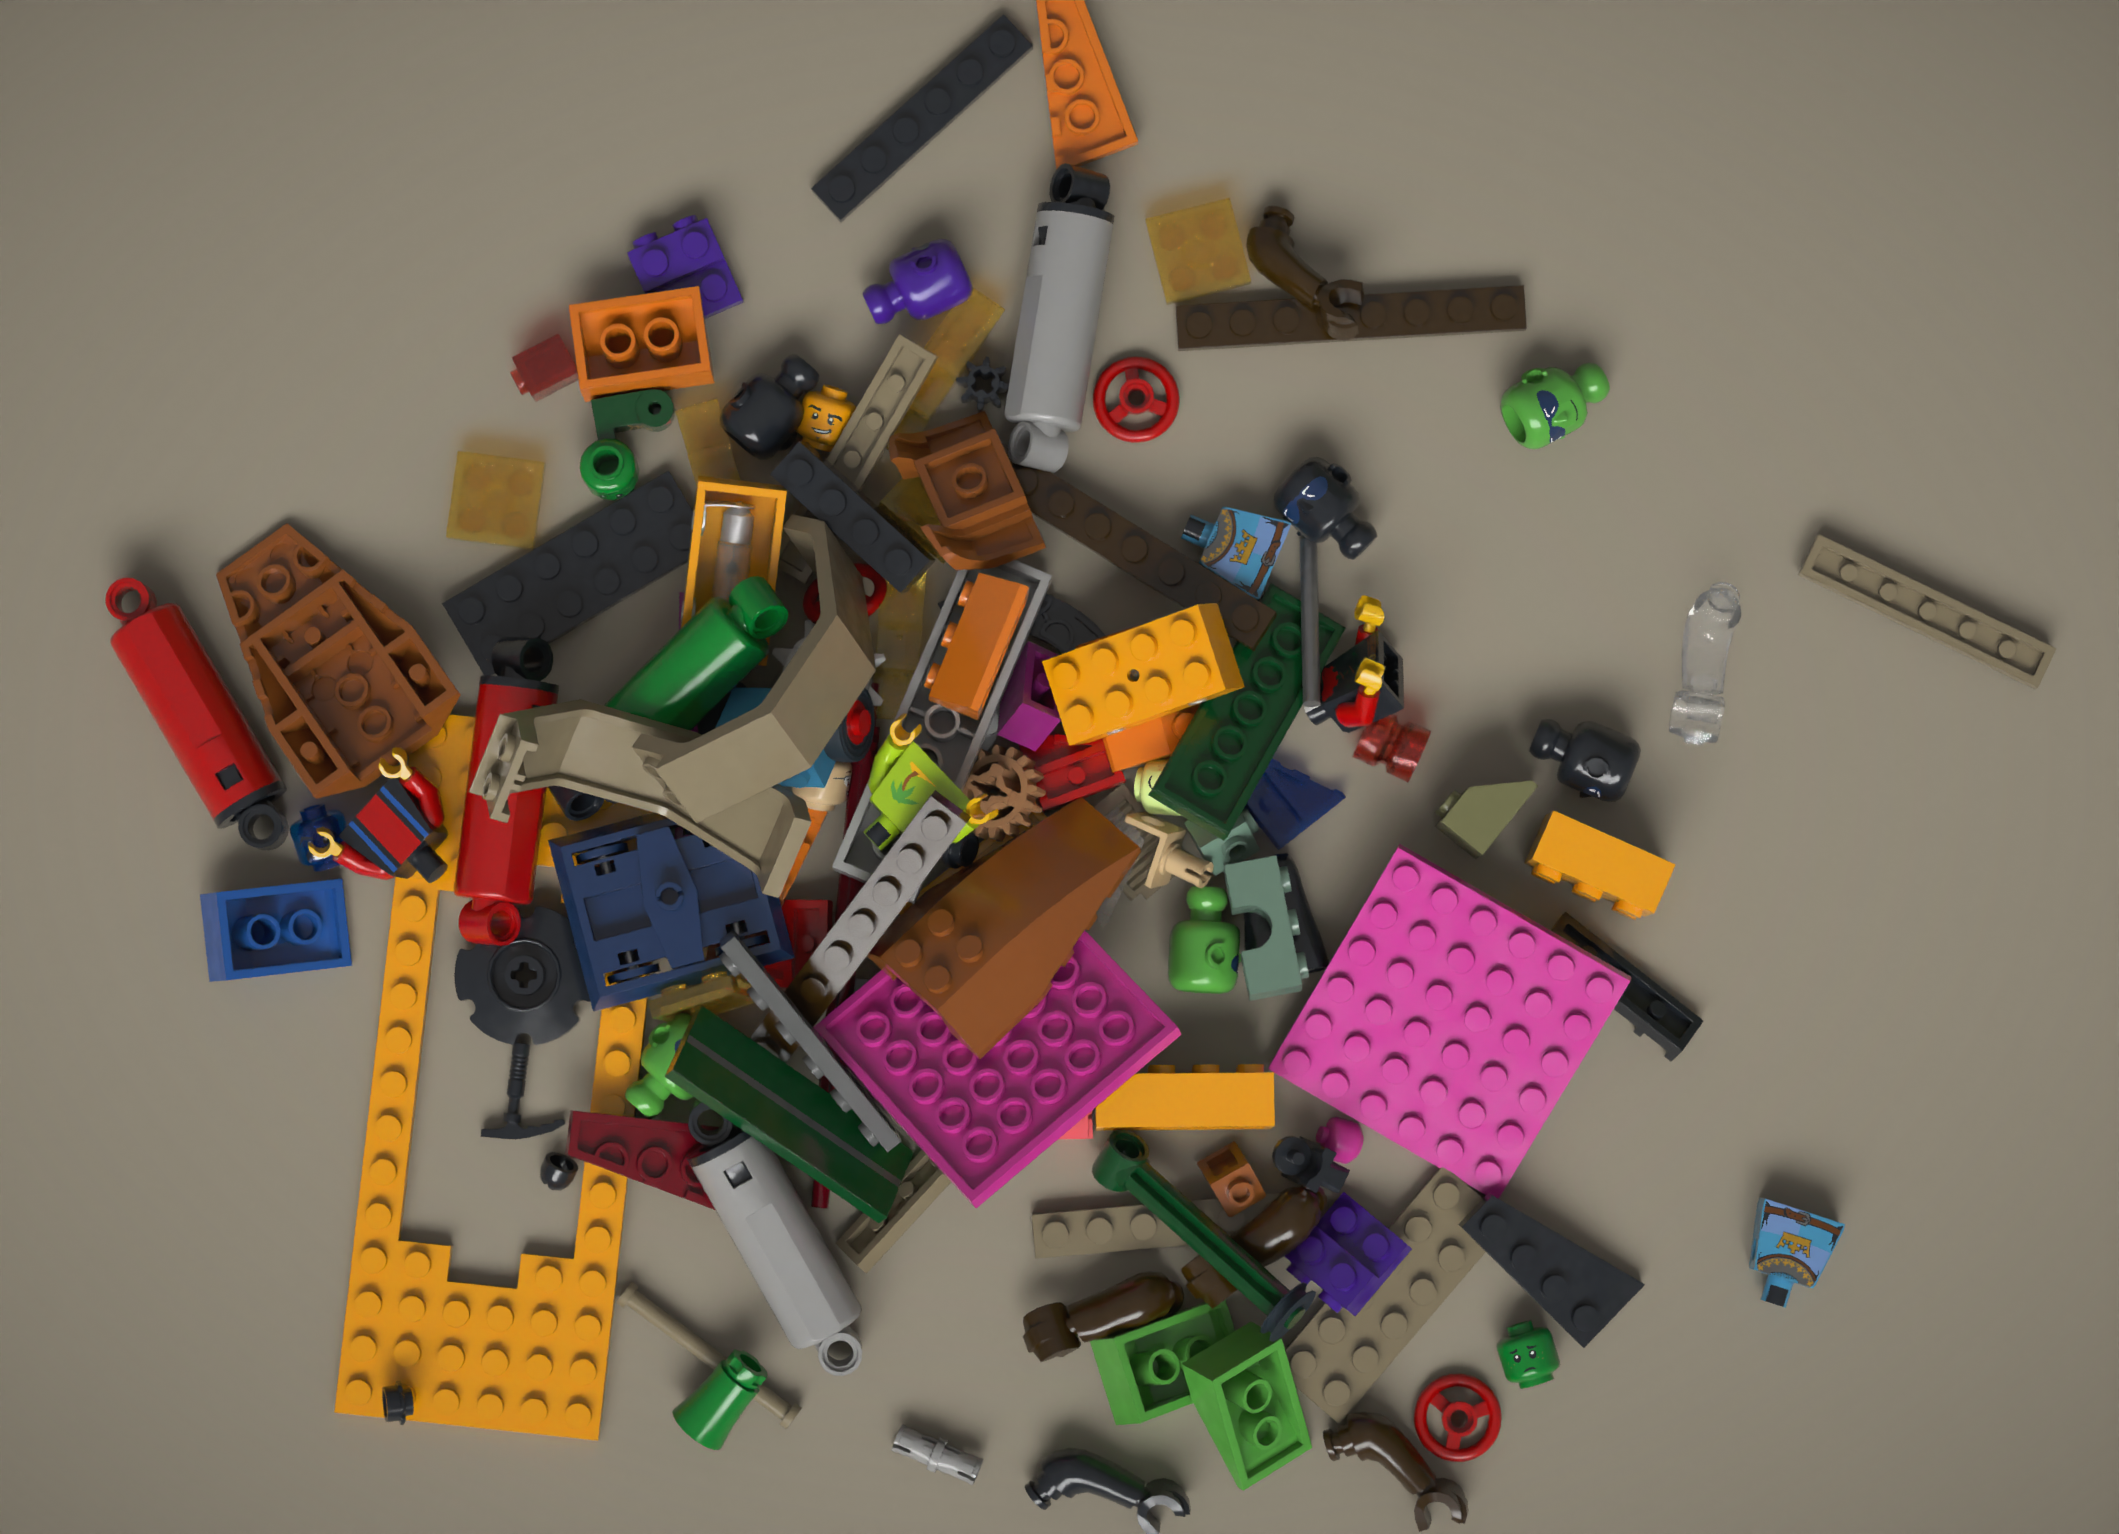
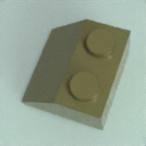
(1481, 813)

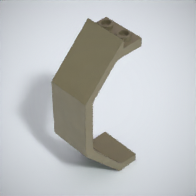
(799, 711)
(592, 753)

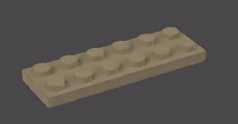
(1345, 1354)

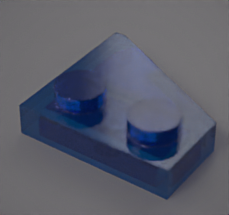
(1289, 803)

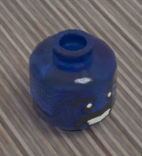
(305, 831)

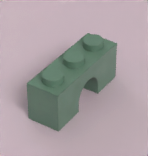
(1260, 889)

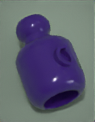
(922, 282)

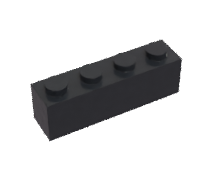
(853, 517)

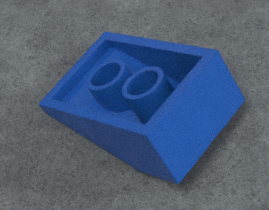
(275, 930)

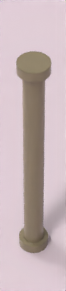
(700, 1349)

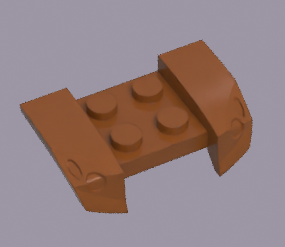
(971, 492)

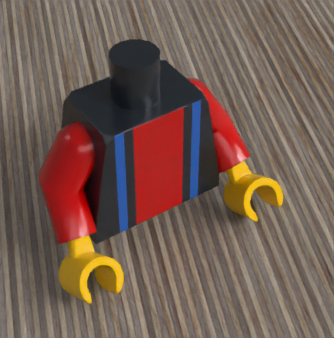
(394, 829)

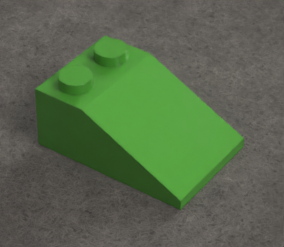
(1144, 1364)
(1248, 1403)

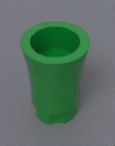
(720, 1399)

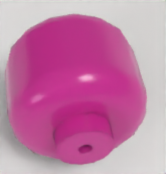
(1341, 1137)

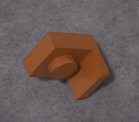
(1232, 1179)

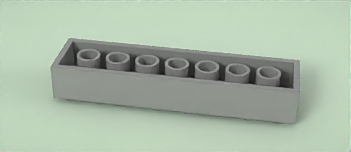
(946, 735)

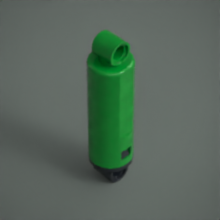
(695, 669)

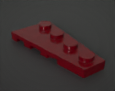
(639, 1150)

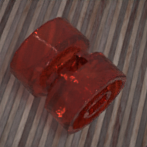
(1393, 745)

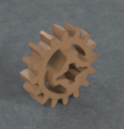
(1013, 775)

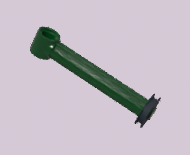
(1125, 1167)

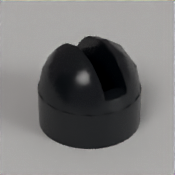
(558, 1171)

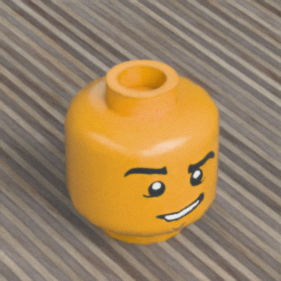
(825, 416)

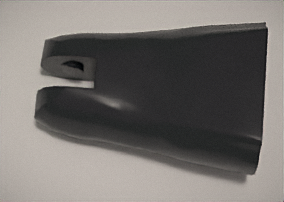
(1258, 931)

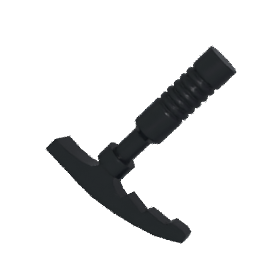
(515, 1092)

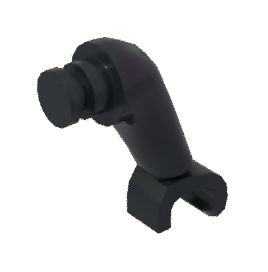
(1081, 1471)

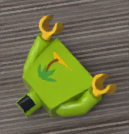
(904, 781)

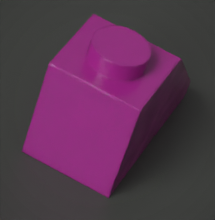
(1028, 705)

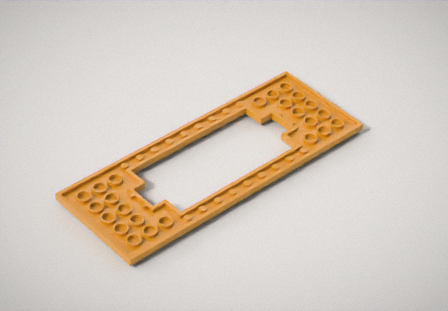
(469, 1349)

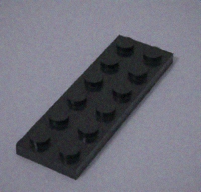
(578, 571)

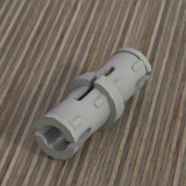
(937, 1454)

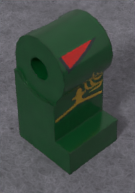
(632, 411)

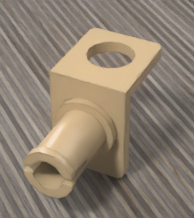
(1169, 857)

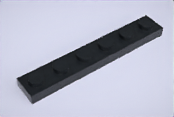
(922, 118)

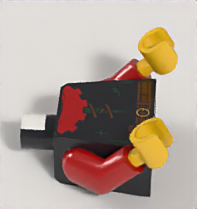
(1364, 680)

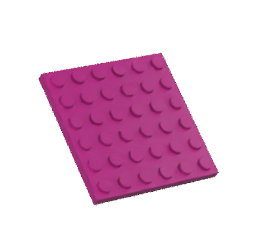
(1449, 1022)
(1002, 1110)

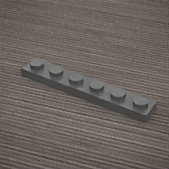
(819, 1056)

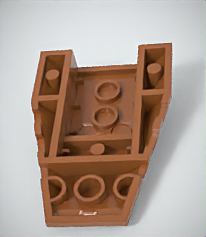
(331, 664)
(1005, 924)

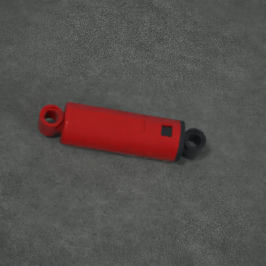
(197, 714)
(498, 857)

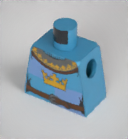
(1239, 546)
(1790, 1248)

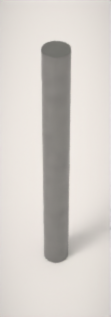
(1309, 623)

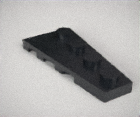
(1558, 1274)

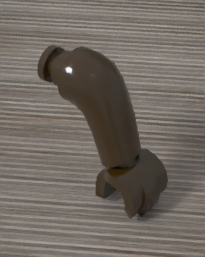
(1274, 258)
(1266, 1238)
(1125, 1306)
(1381, 1441)

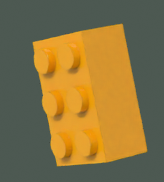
(1598, 866)

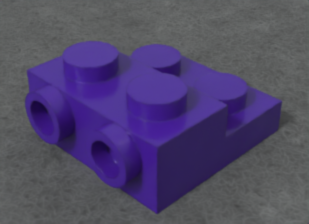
(686, 260)
(1347, 1256)

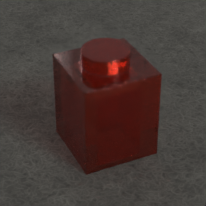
(544, 368)

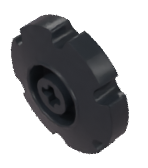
(502, 1003)

